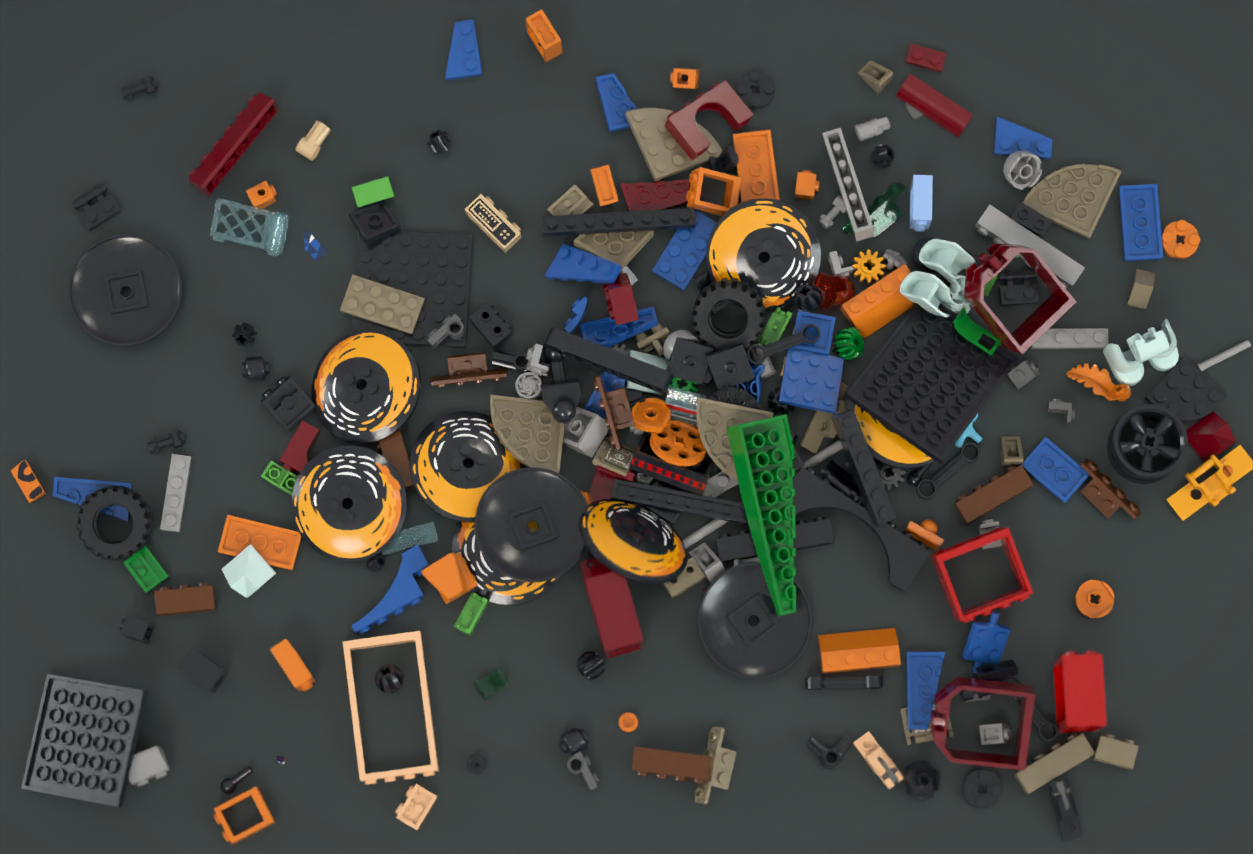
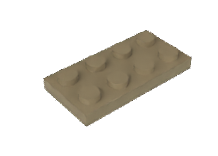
(382, 304)

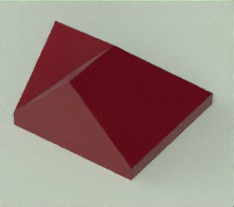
(1210, 436)

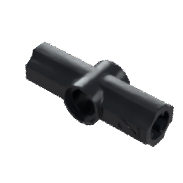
(508, 360)

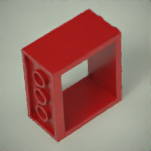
(986, 607)
(1079, 692)

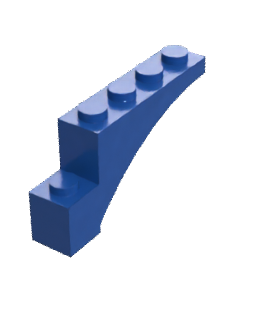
(400, 595)

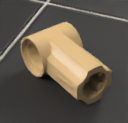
(310, 145)

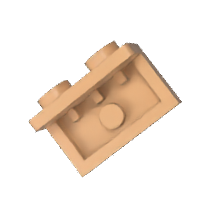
(416, 806)

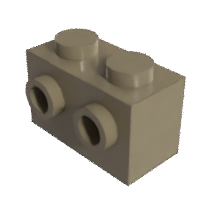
(691, 576)
(1115, 752)

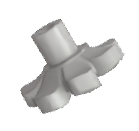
(893, 259)

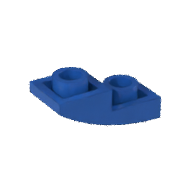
(578, 311)

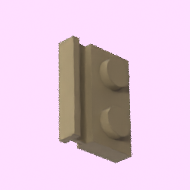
(571, 203)

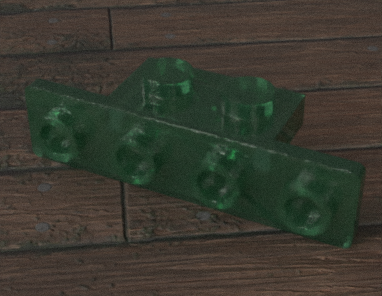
(882, 210)

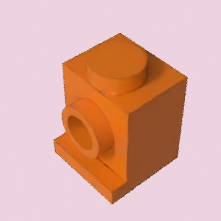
(693, 78)

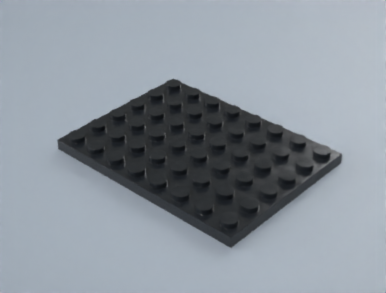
(930, 381)

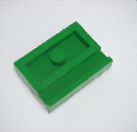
(146, 569)

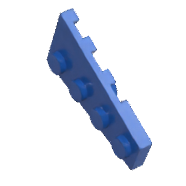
(607, 333)

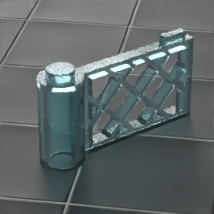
(272, 235)

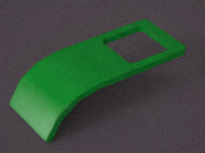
(972, 331)

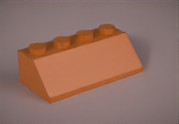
(878, 304)
(859, 650)

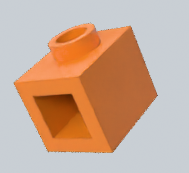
(806, 185)
(262, 195)

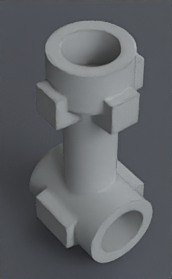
(826, 220)

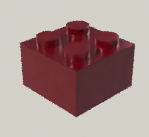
(620, 300)

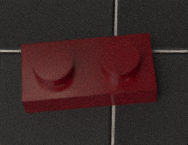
(925, 58)

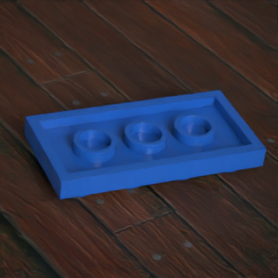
(1140, 222)
(685, 252)

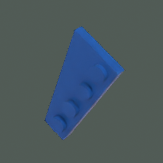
(581, 266)
(78, 490)
(921, 682)

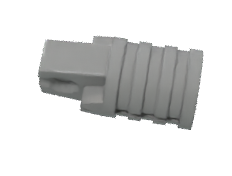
(871, 128)
(757, 354)

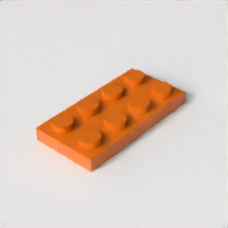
(756, 165)
(274, 544)

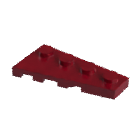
(656, 195)

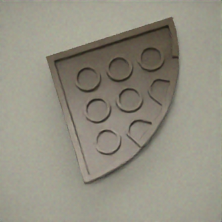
(659, 147)
(1074, 196)
(712, 423)
(528, 431)

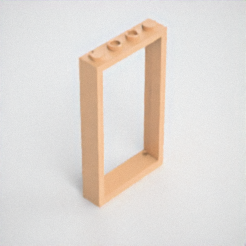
(408, 773)

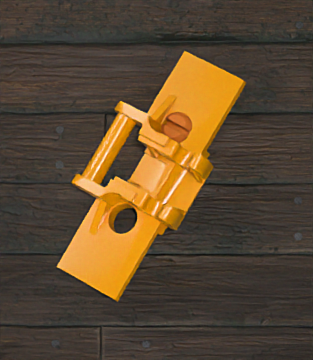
(1216, 487)

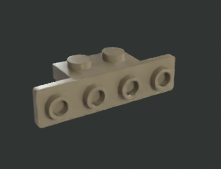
(822, 424)
(722, 767)

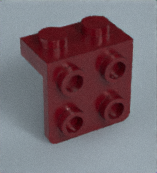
(604, 481)

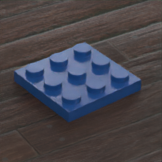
(811, 380)

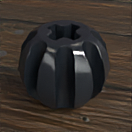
(808, 297)
(777, 406)
(590, 665)
(389, 678)

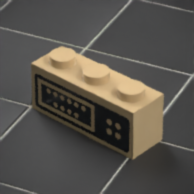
(493, 222)

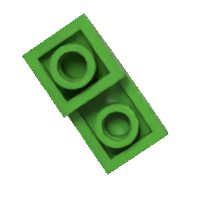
(279, 477)

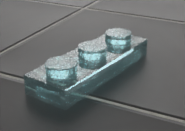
(411, 537)

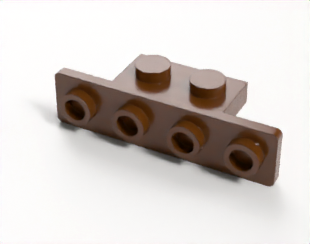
(468, 368)
(617, 410)
(1104, 494)

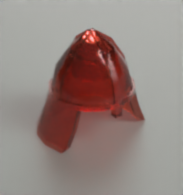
(834, 290)

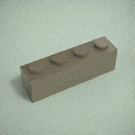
(1055, 763)

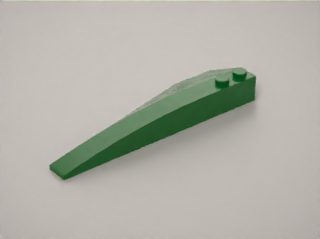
(765, 476)

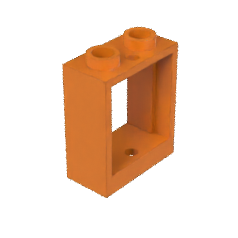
(542, 32)
(731, 191)
(293, 665)
(262, 806)

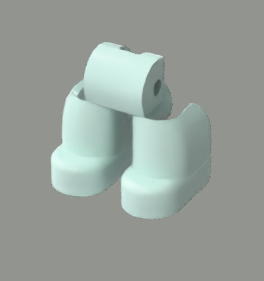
(929, 290)
(1152, 346)

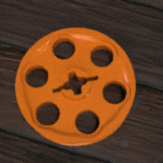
(678, 444)

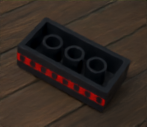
(690, 478)

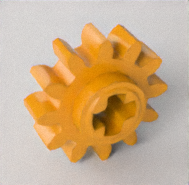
(874, 262)

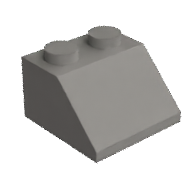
(585, 432)
(148, 765)

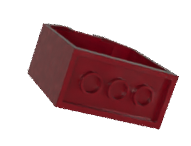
(1037, 322)
(612, 609)
(941, 715)

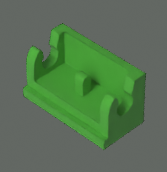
(372, 191)
(775, 327)
(471, 614)

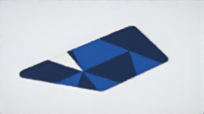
(313, 247)

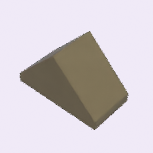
(876, 75)
(1141, 289)
(1011, 451)

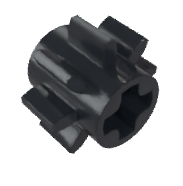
(439, 141)
(882, 155)
(244, 334)

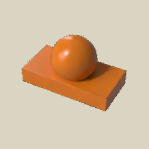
(604, 185)
(925, 533)

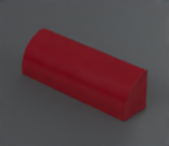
(934, 105)

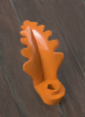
(1100, 382)

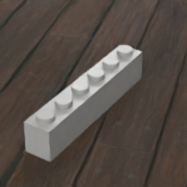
(848, 184)
(1007, 231)

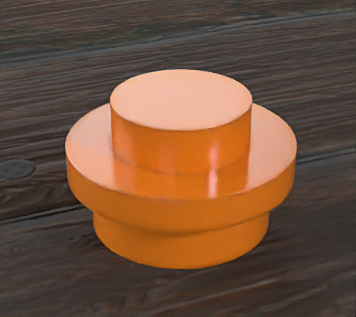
(628, 722)

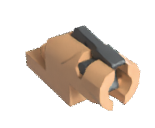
(878, 760)

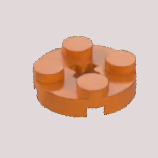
(1180, 250)
(651, 424)
(1105, 600)

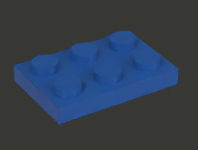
(1055, 470)

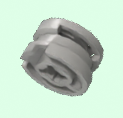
(528, 386)

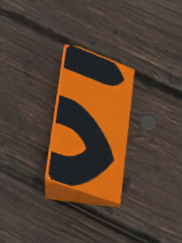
(28, 481)

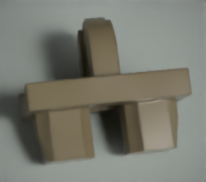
(653, 342)

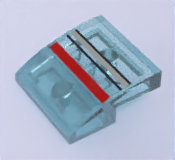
(682, 405)

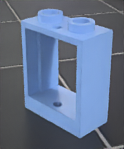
(921, 202)

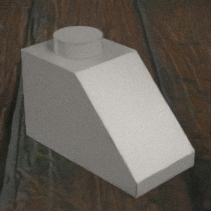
(707, 561)

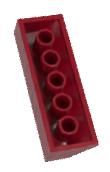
(233, 144)

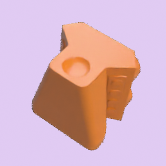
(450, 577)

